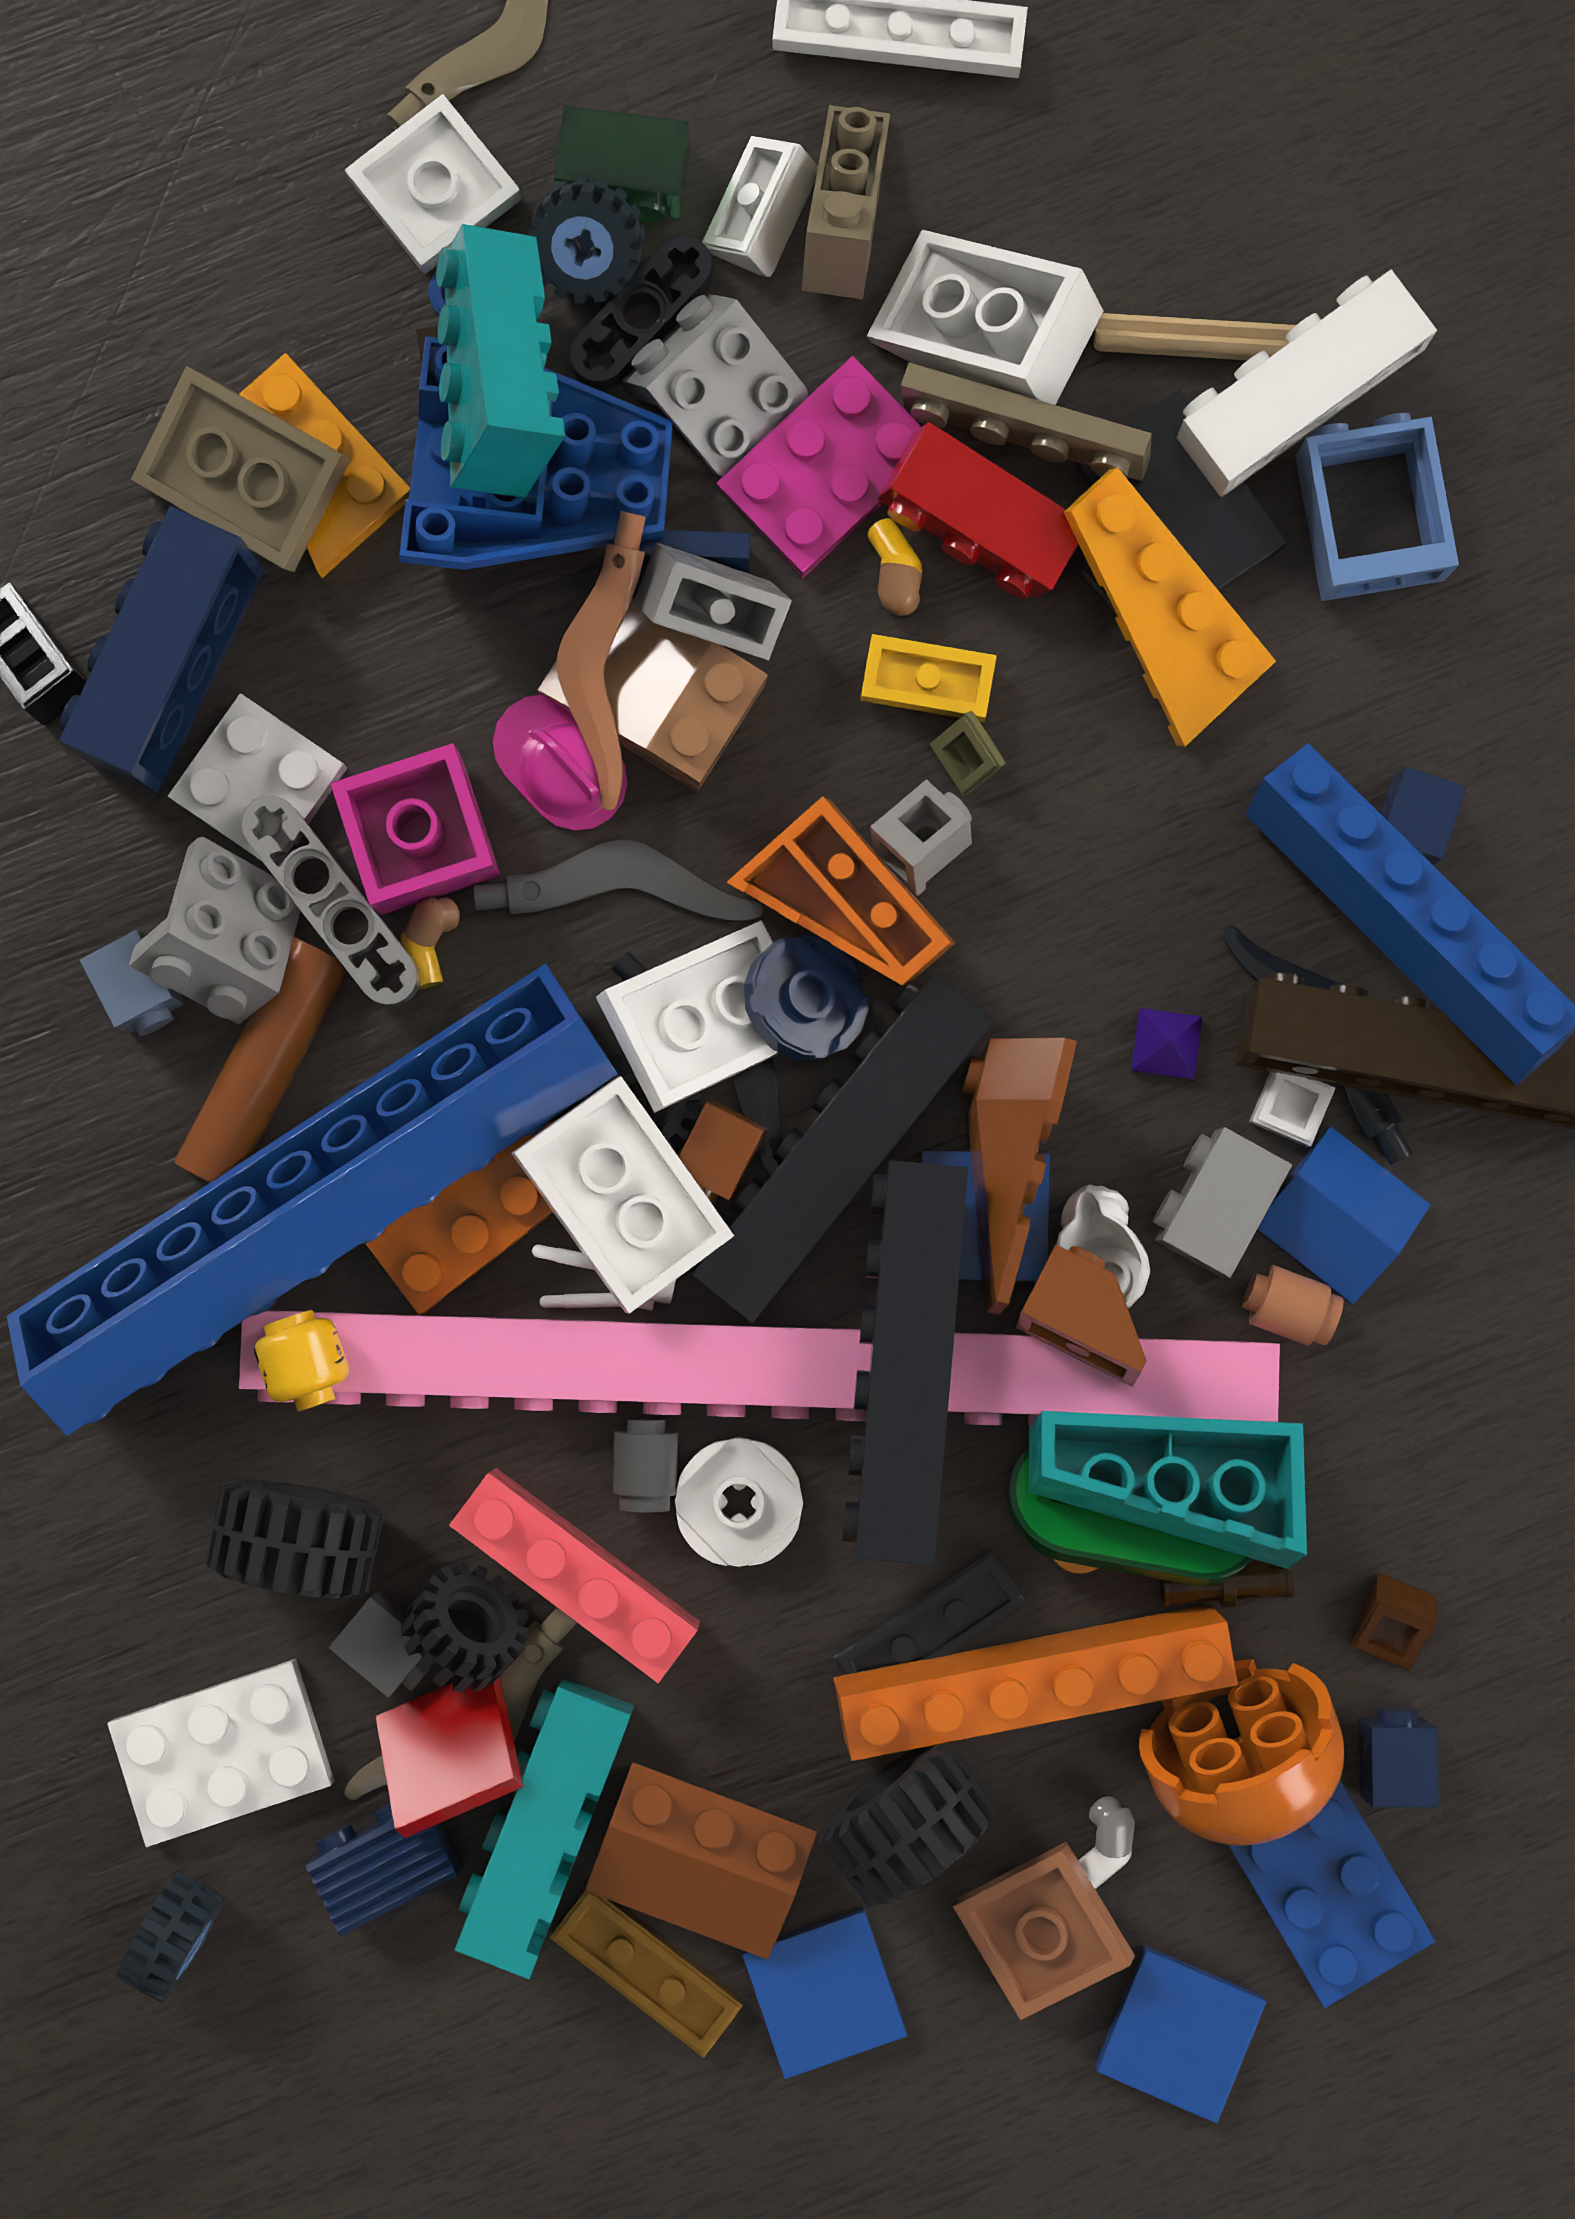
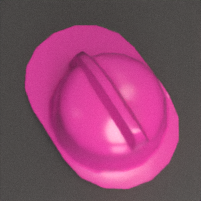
(550, 763)

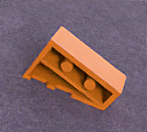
(843, 891)

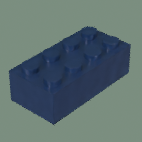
(162, 650)

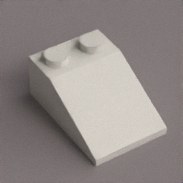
(988, 316)

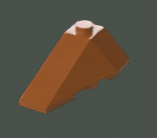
(1011, 1110)

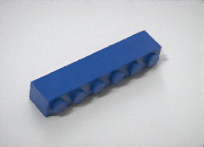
(1413, 914)

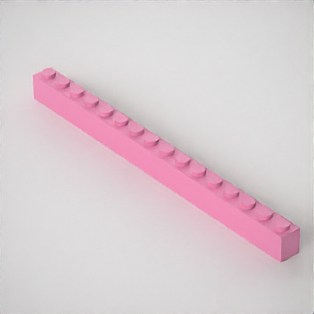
(759, 1367)

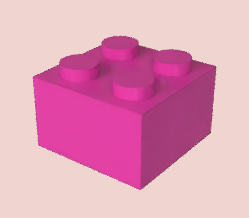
(415, 829)

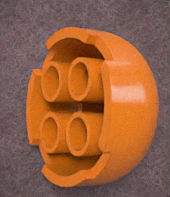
(1251, 1784)

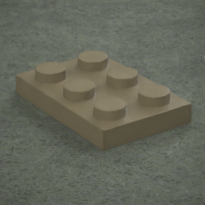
(240, 468)

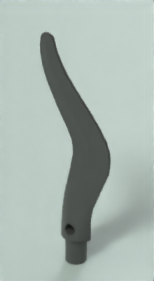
(609, 868)

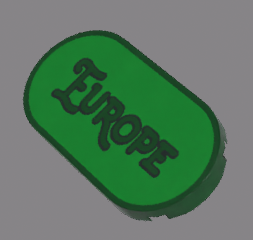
(1111, 1543)

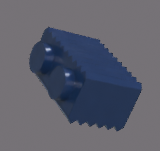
(379, 1869)

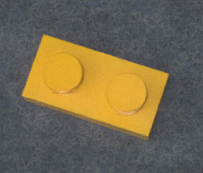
(927, 677)

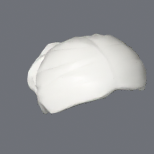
(1098, 1222)

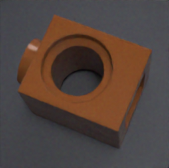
(721, 1150)

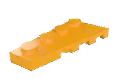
(1178, 622)

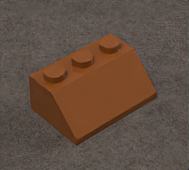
(701, 1861)

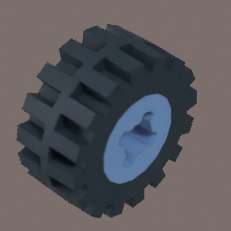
(597, 220)
(170, 1937)

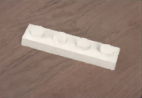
(906, 32)

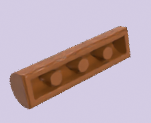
(262, 1065)

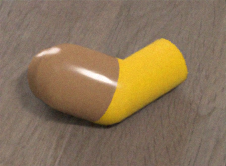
(899, 568)
(422, 933)

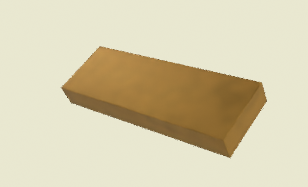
(647, 1970)

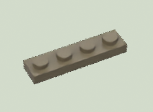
(1005, 416)

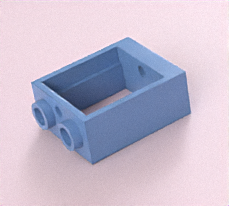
(1390, 569)

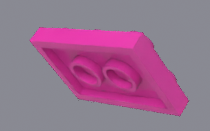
(821, 467)

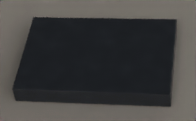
(1219, 533)

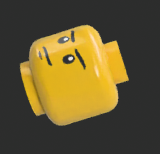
(301, 1360)

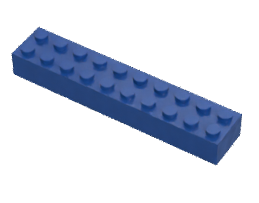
(305, 1201)

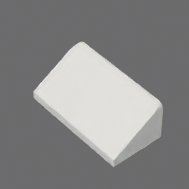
(761, 205)

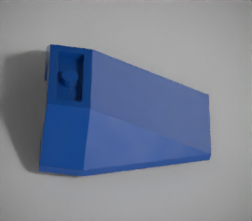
(606, 464)

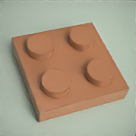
(1043, 1931)

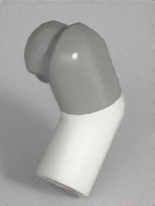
(1113, 1840)

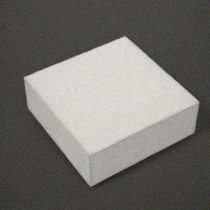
(1292, 1107)

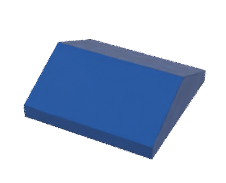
(1342, 1215)

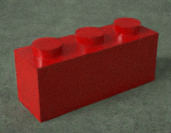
(979, 513)

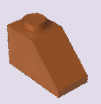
(1084, 1314)

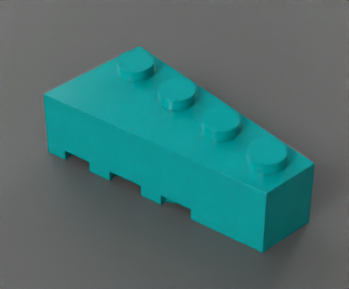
(495, 363)
(1187, 1477)
(544, 1827)

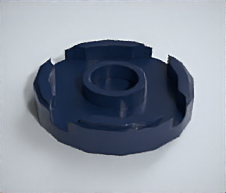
(805, 998)

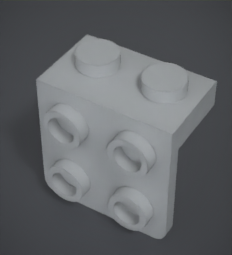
(717, 380)
(222, 934)

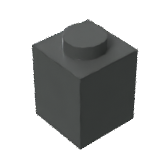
(376, 1648)

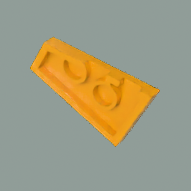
(369, 487)

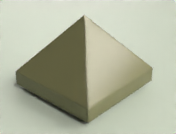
(967, 753)

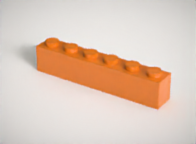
(1035, 1681)

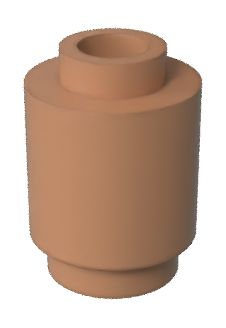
(1292, 1306)

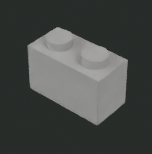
(712, 601)
(1221, 1201)

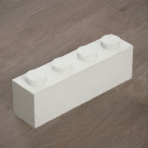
(1305, 381)

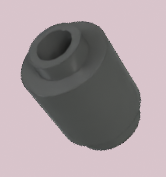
(645, 1465)

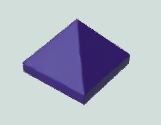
(1166, 1043)

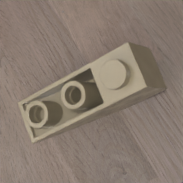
(845, 202)

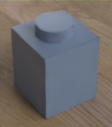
(126, 994)

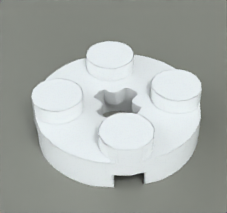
(738, 1539)

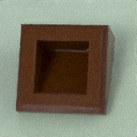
(1395, 1622)

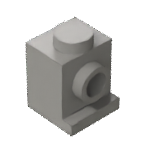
(916, 817)

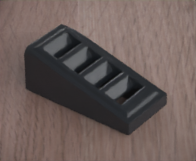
(50, 684)

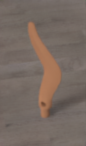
(586, 648)

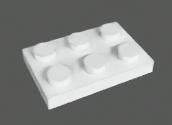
(689, 1019)
(623, 1194)
(221, 1752)

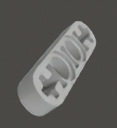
(334, 898)

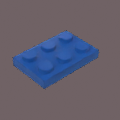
(1335, 1900)

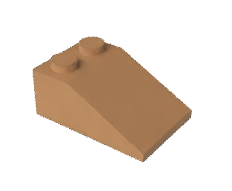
(672, 696)

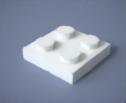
(432, 181)
(253, 758)

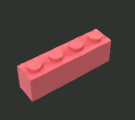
(575, 1574)

